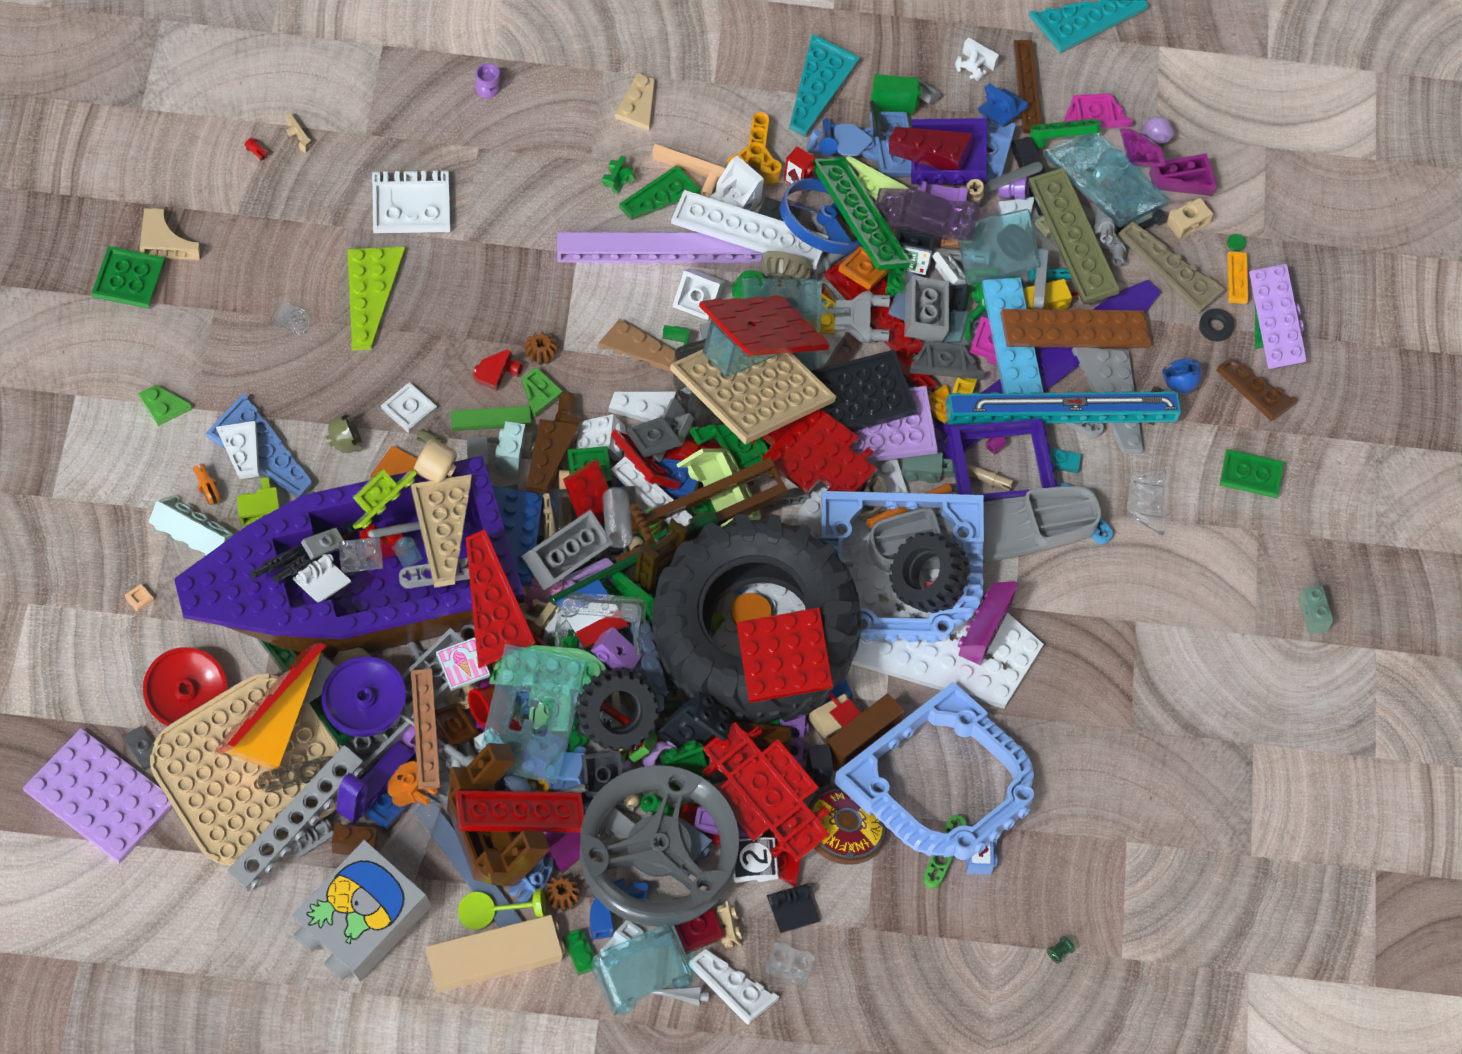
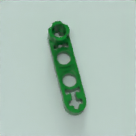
(1041, 132)

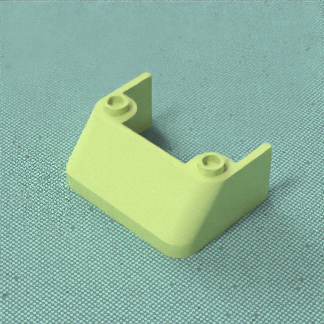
(711, 466)

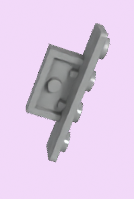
(677, 421)

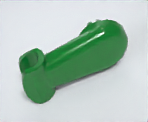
(652, 803)

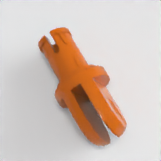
(206, 484)

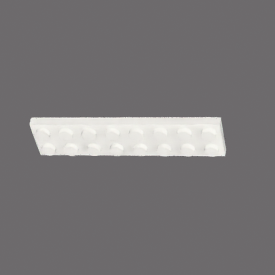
(741, 227)

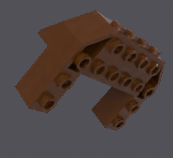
(493, 854)

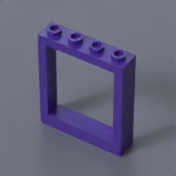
(1000, 429)

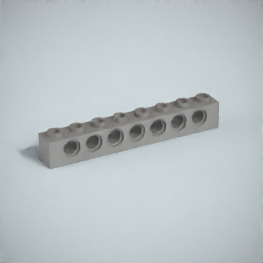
(298, 806)

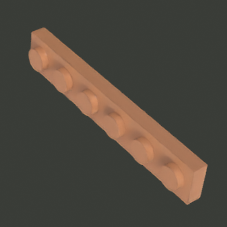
(425, 729)

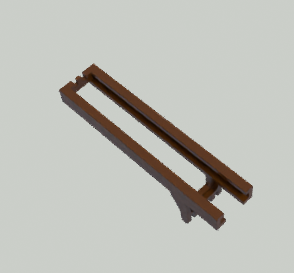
(643, 519)

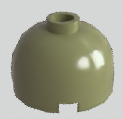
(343, 434)

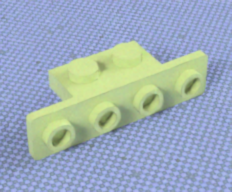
(872, 179)

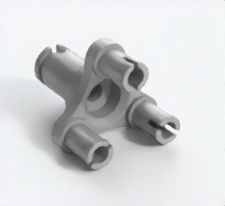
(1107, 238)

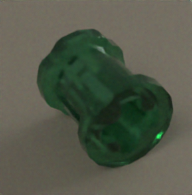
(1060, 949)

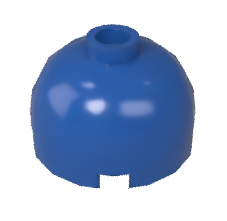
(1183, 375)

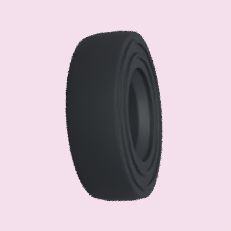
(1216, 314)

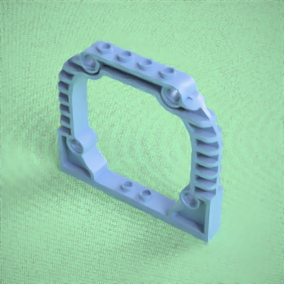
(963, 514)
(953, 709)

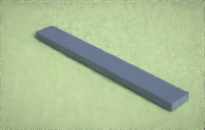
(449, 843)

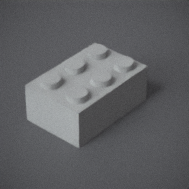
(926, 308)

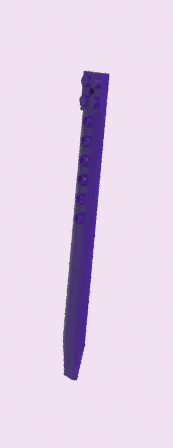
(1059, 362)

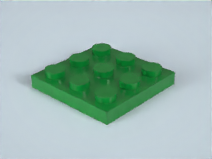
(128, 277)

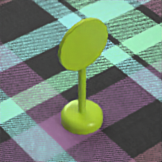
(478, 909)

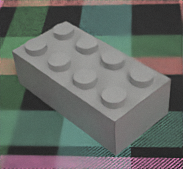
(566, 550)

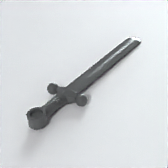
(1011, 177)

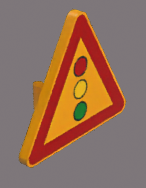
(827, 294)

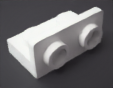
(949, 269)

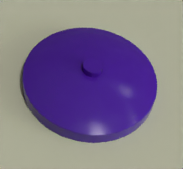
(364, 696)

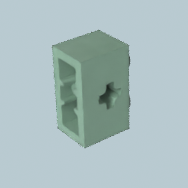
(1315, 609)

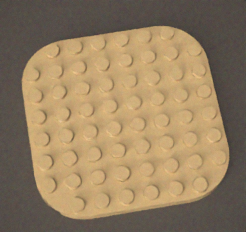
(219, 792)

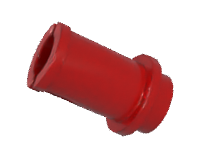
(253, 146)
(912, 348)

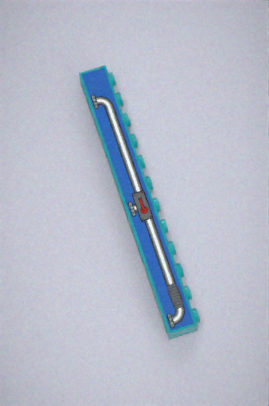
(1063, 407)

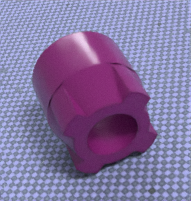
(996, 444)

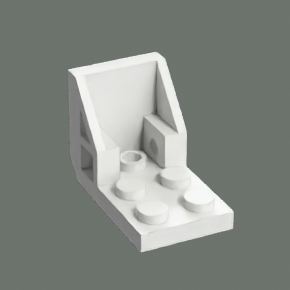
(739, 185)

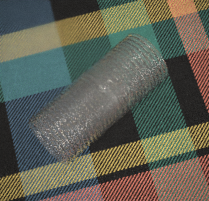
(617, 518)

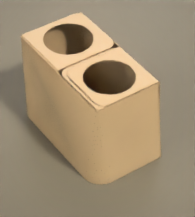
(823, 721)

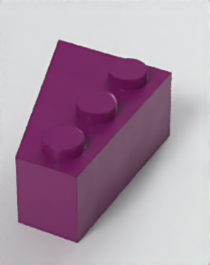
(1185, 175)

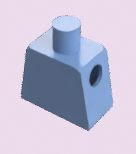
(572, 770)

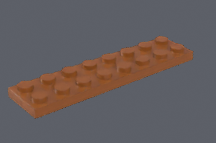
(1075, 328)

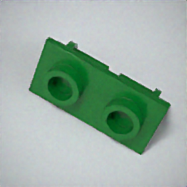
(896, 281)

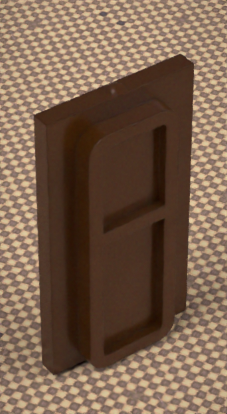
(770, 733)

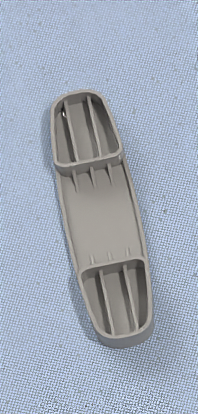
(1011, 525)

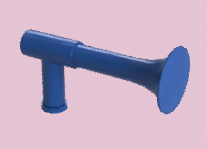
(828, 145)

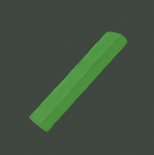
(489, 418)

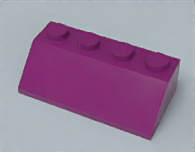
(987, 621)

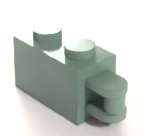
(926, 468)

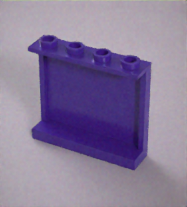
(976, 163)

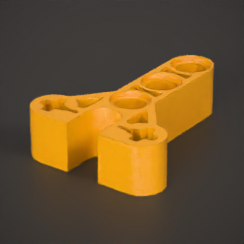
(756, 153)

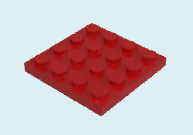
(784, 655)

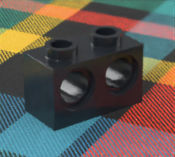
(819, 764)

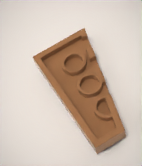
(637, 344)

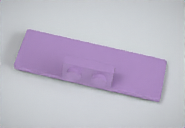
(1278, 316)

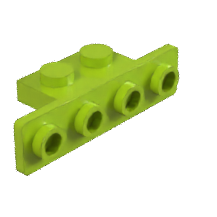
(377, 493)

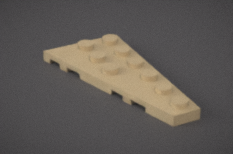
(441, 518)

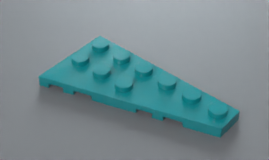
(1083, 20)

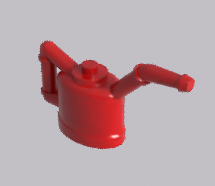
(480, 702)

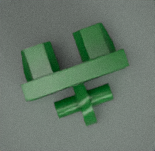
(620, 174)

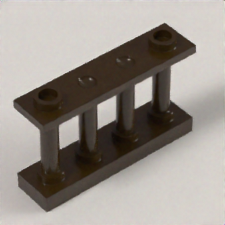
(654, 559)

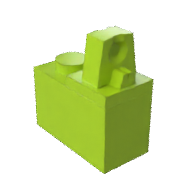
(256, 505)

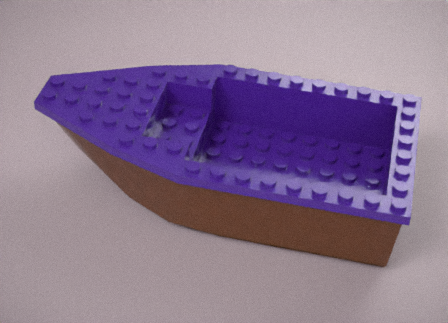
(368, 611)

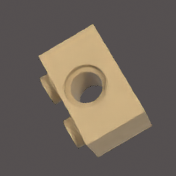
(1189, 218)

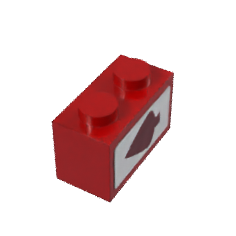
(799, 165)

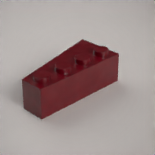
(931, 147)

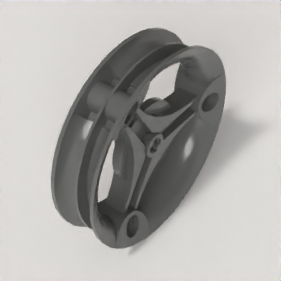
(658, 860)

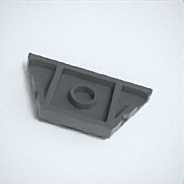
(946, 360)

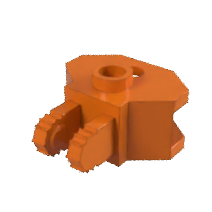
(407, 790)

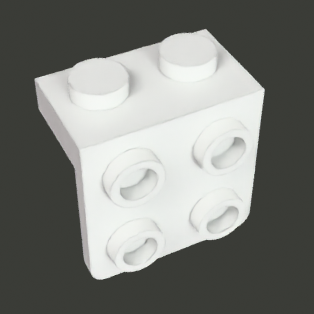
(598, 432)

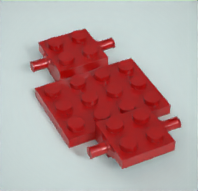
(817, 451)
(767, 791)

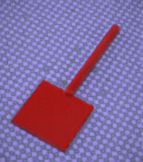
(844, 712)

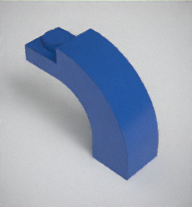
(600, 916)

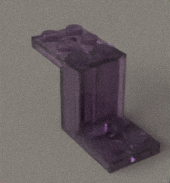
(928, 213)

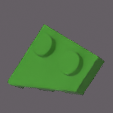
(539, 391)
(162, 404)

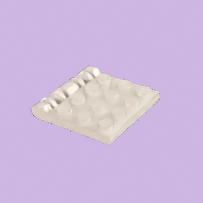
(410, 203)

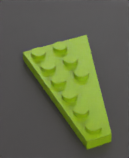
(370, 285)

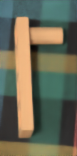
(692, 164)

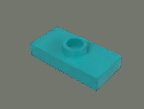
(1065, 460)

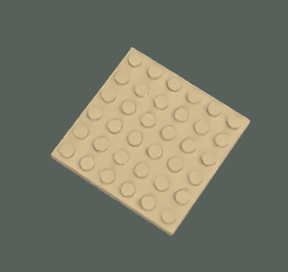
(757, 397)

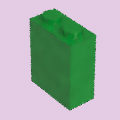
(895, 93)

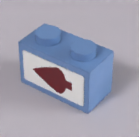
(983, 862)

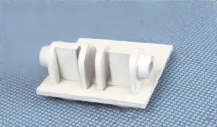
(321, 578)

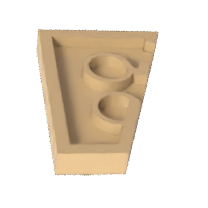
(637, 102)

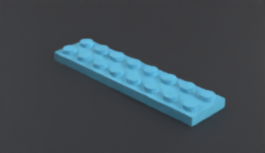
(1016, 365)

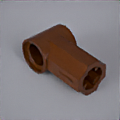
(567, 409)

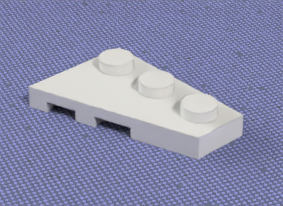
(640, 405)

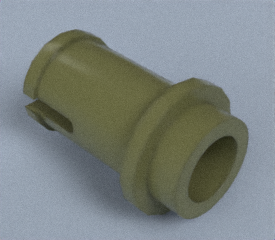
(425, 436)

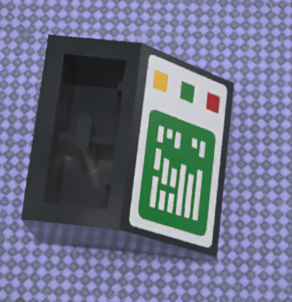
(918, 249)

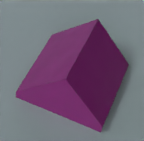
(563, 849)

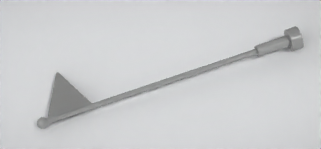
(315, 690)

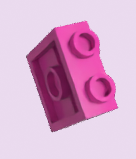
(983, 342)

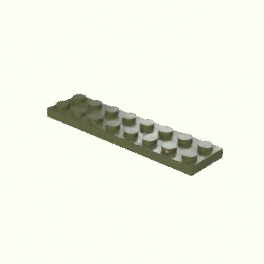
(1073, 236)

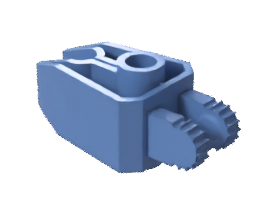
(535, 879)

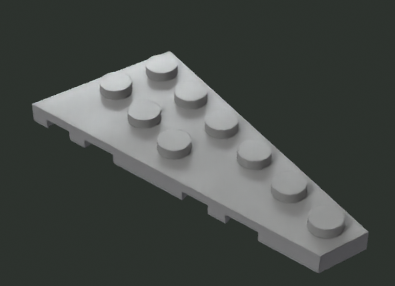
(1111, 372)

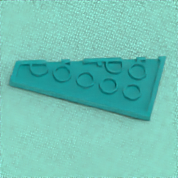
(821, 79)

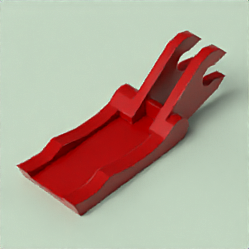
(919, 379)

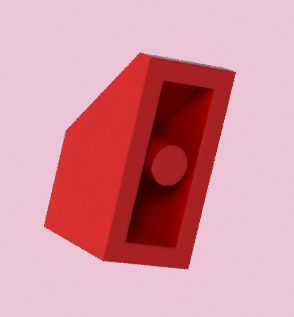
(492, 369)

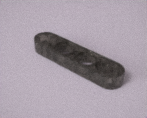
(296, 769)

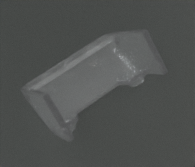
(626, 607)

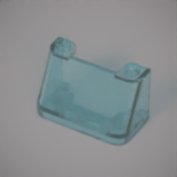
(640, 968)

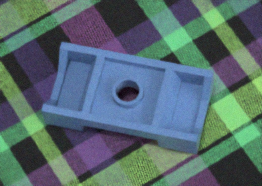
(999, 140)

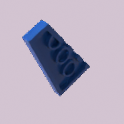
(384, 811)

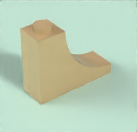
(161, 241)

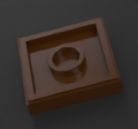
(454, 726)

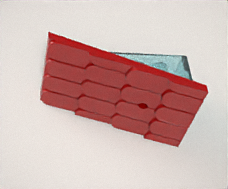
(755, 330)

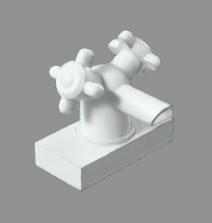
(978, 56)

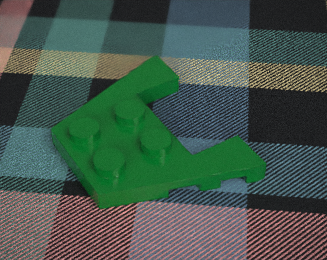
(744, 454)

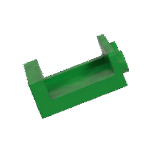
(688, 757)

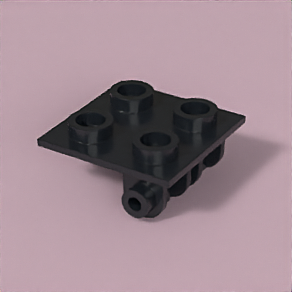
(793, 908)

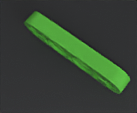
(942, 869)

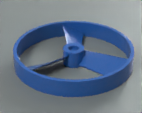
(838, 240)

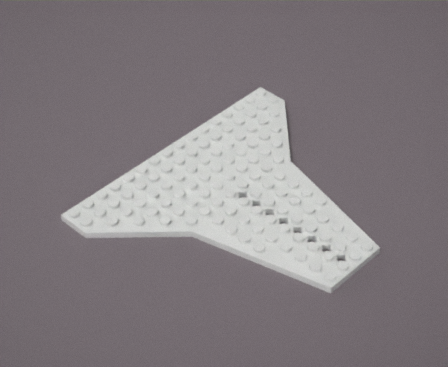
(919, 661)

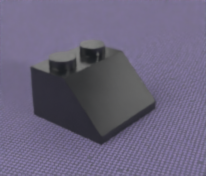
(602, 768)

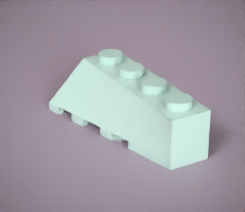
(188, 526)

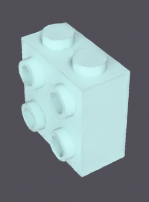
(510, 449)

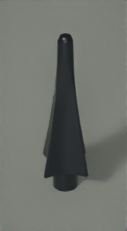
(879, 125)

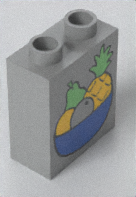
(360, 913)

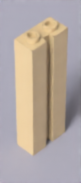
(494, 953)

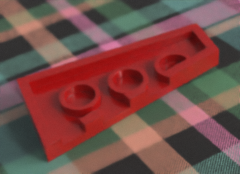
(647, 466)

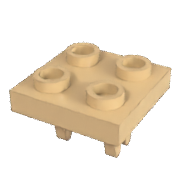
(547, 613)

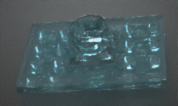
(1095, 154)
(539, 676)

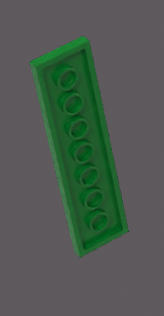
(861, 213)

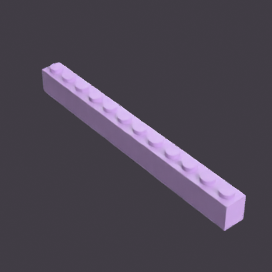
(650, 248)

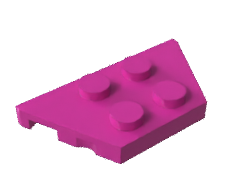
(1098, 107)

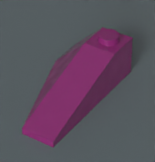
(1141, 149)

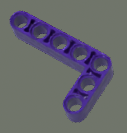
(358, 795)

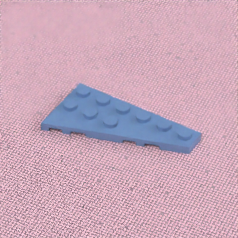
(272, 455)

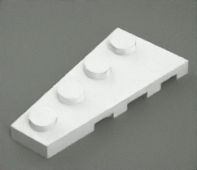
(737, 991)

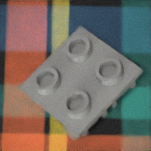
(314, 837)

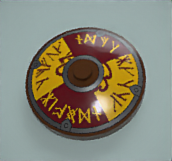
(853, 833)

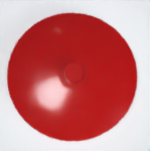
(181, 683)

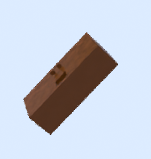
(864, 730)

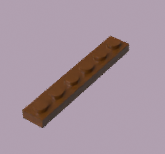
(1027, 83)

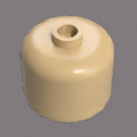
(436, 461)

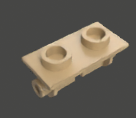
(728, 916)

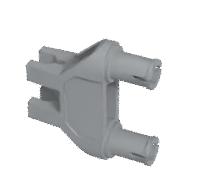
(859, 321)
(617, 826)

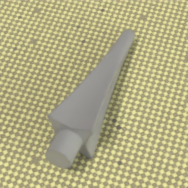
(689, 995)

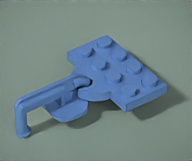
(854, 141)

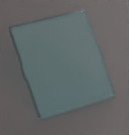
(1000, 247)

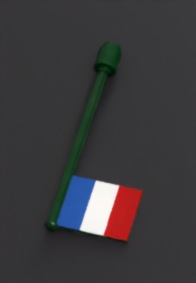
(588, 627)

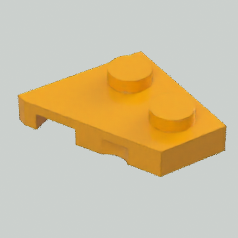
(937, 403)

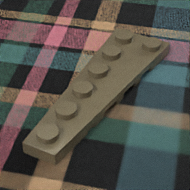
(1182, 278)

